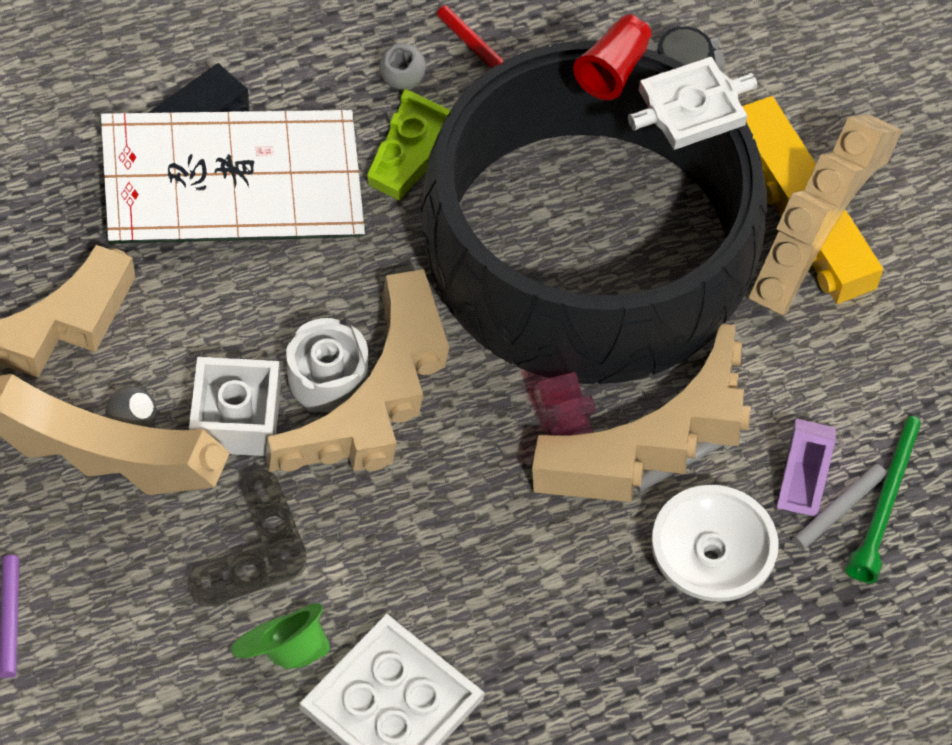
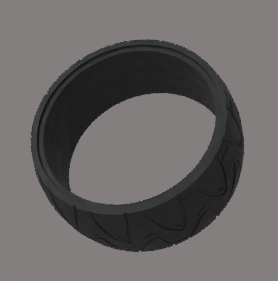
(562, 330)

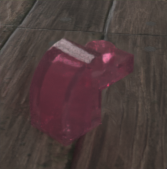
(563, 406)

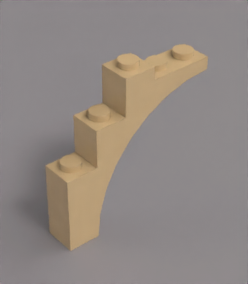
(812, 213)
(392, 392)
(614, 460)

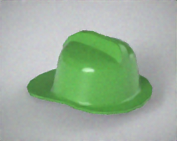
(287, 640)

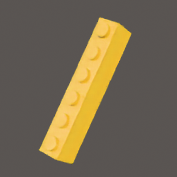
(845, 261)

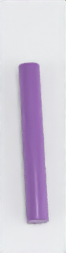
(9, 616)

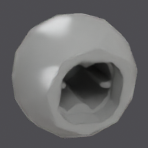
(402, 66)

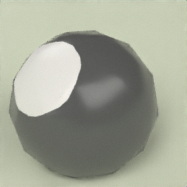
(132, 406)

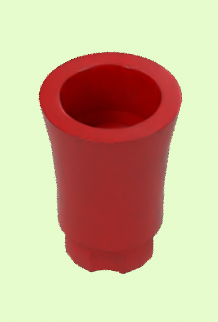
(612, 58)

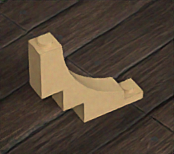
(73, 313)
(96, 445)

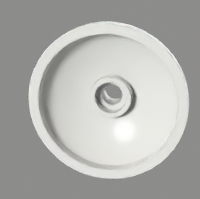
(720, 522)

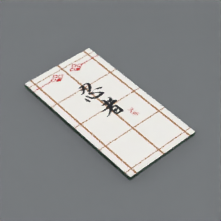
(231, 176)

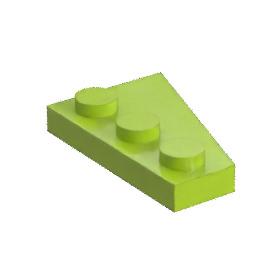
(407, 148)

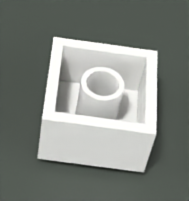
(236, 402)

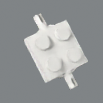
(692, 102)

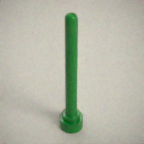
(865, 562)

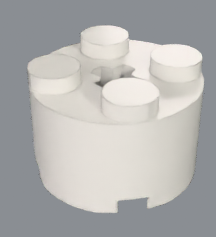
(326, 364)

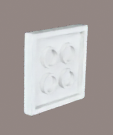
(391, 692)

